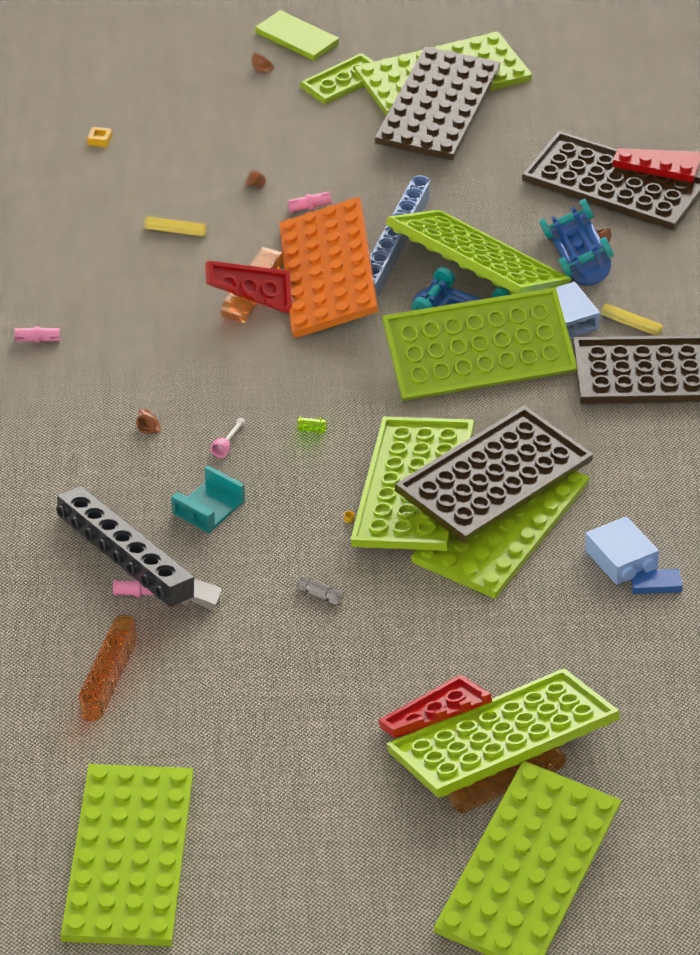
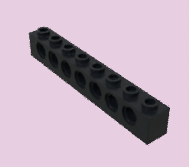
(125, 546)

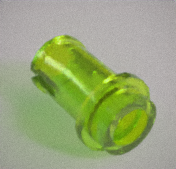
(312, 424)

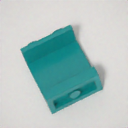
(210, 501)

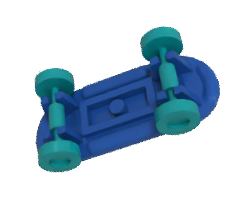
(580, 247)
(441, 294)

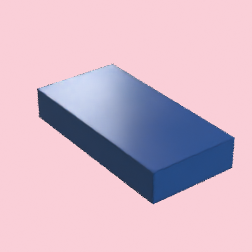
(657, 581)

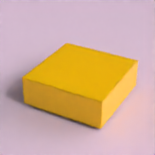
(99, 137)

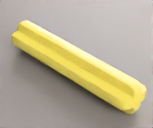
(175, 226)
(631, 320)

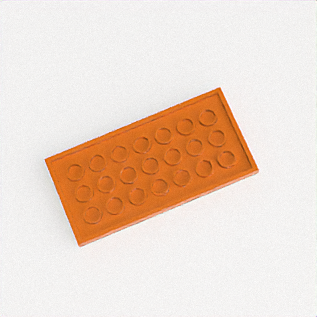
(328, 267)

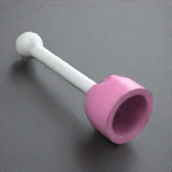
(221, 446)

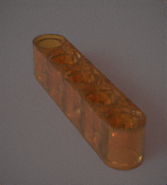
(239, 308)
(107, 668)
(497, 785)

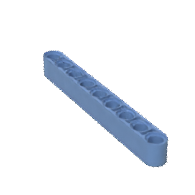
(391, 243)

